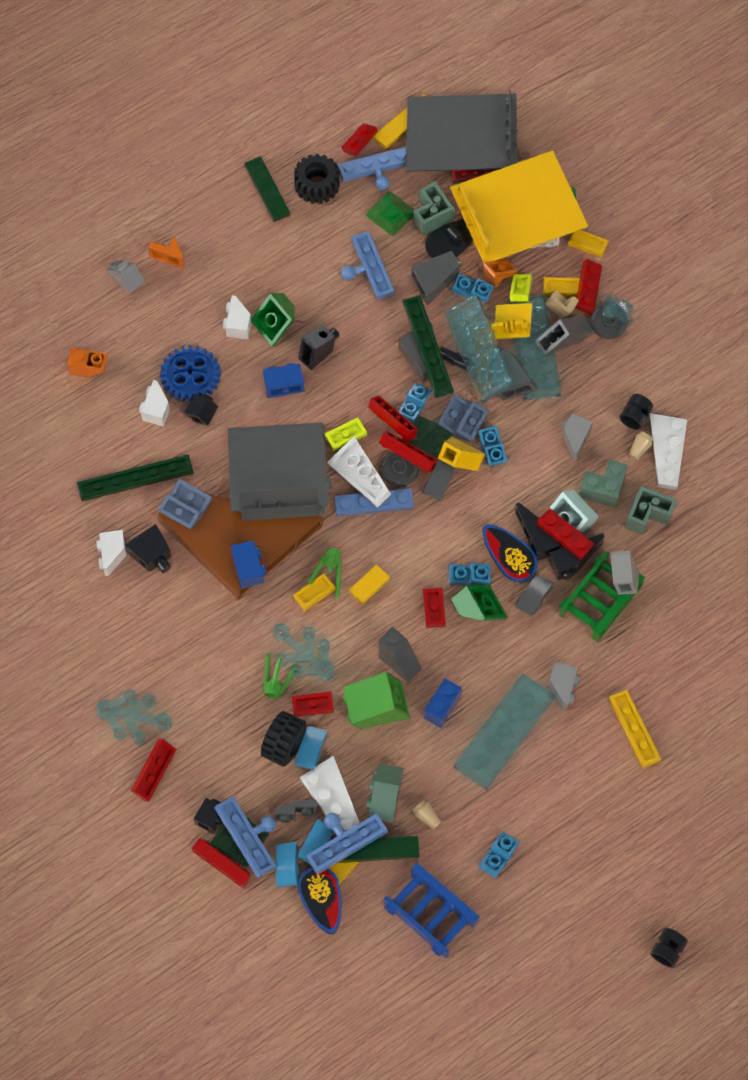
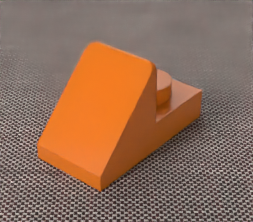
(170, 254)
(498, 270)

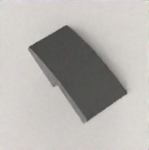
(439, 480)
(534, 594)
(288, 811)

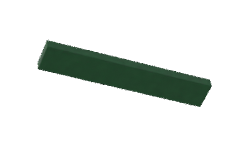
(427, 346)
(135, 477)

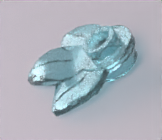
(614, 308)

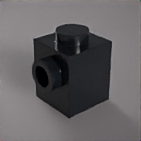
(201, 409)
(207, 817)

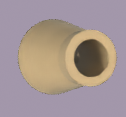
(640, 445)
(426, 814)

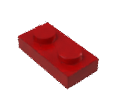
(359, 139)
(434, 607)
(312, 704)

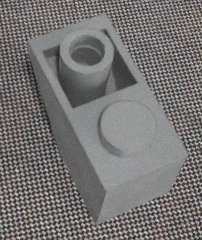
(125, 274)
(624, 573)
(562, 682)

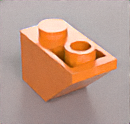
(86, 362)

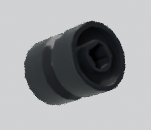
(636, 411)
(670, 945)

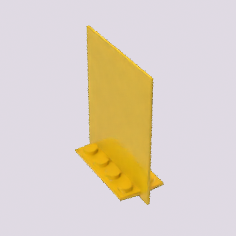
(518, 207)

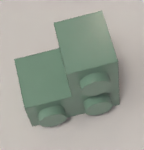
(435, 209)
(604, 488)
(649, 506)
(385, 789)

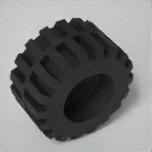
(312, 167)
(283, 738)

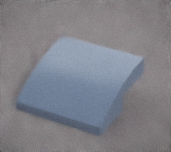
(462, 418)
(185, 504)

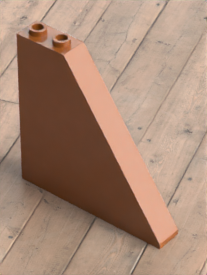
(220, 529)

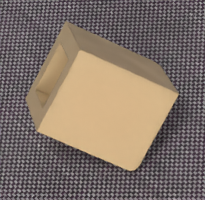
(561, 305)

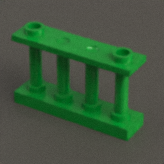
(610, 613)

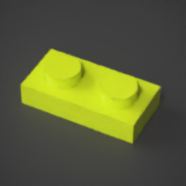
(521, 287)
(343, 434)

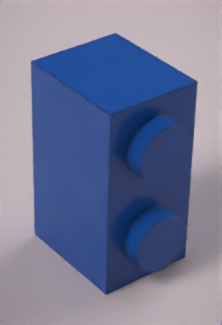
(283, 380)
(247, 564)
(442, 703)

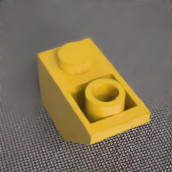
(461, 455)

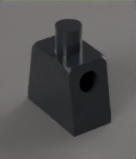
(317, 346)
(150, 550)

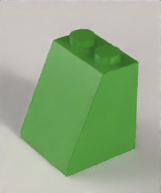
(376, 701)

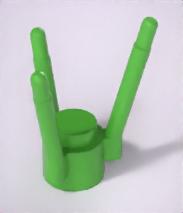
(331, 560)
(272, 688)

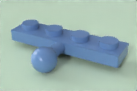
(375, 165)
(370, 265)
(357, 504)
(246, 836)
(345, 842)

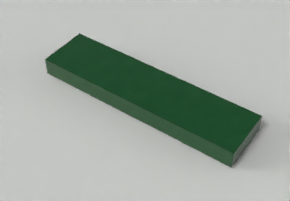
(267, 189)
(386, 849)

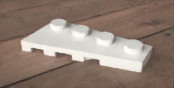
(668, 444)
(358, 471)

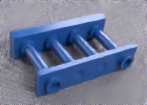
(450, 904)

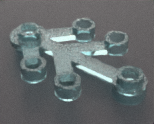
(305, 654)
(130, 715)

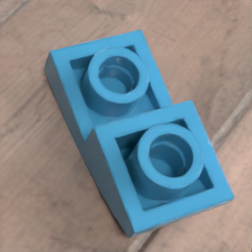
(468, 287)
(415, 402)
(492, 446)
(469, 575)
(311, 747)
(317, 837)
(499, 854)
(286, 864)

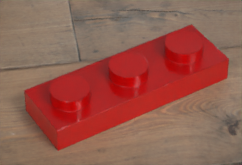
(588, 286)
(565, 533)
(153, 770)

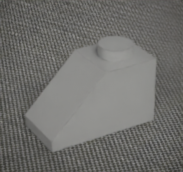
(575, 434)

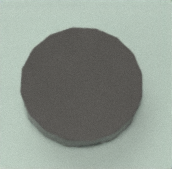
(605, 326)
(397, 470)

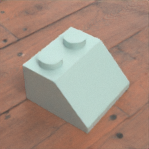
(574, 510)

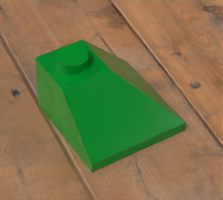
(390, 213)
(274, 317)
(479, 603)

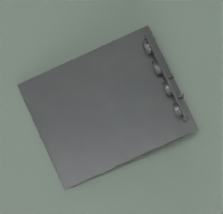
(461, 132)
(277, 471)

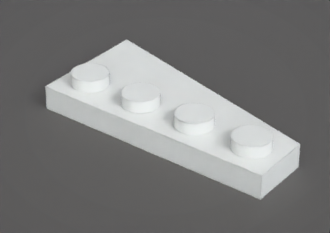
(330, 792)

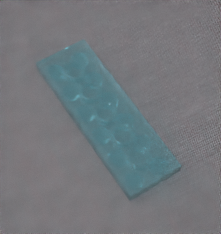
(479, 349)
(539, 367)
(504, 731)

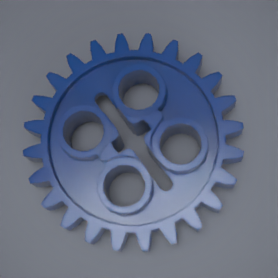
(190, 359)

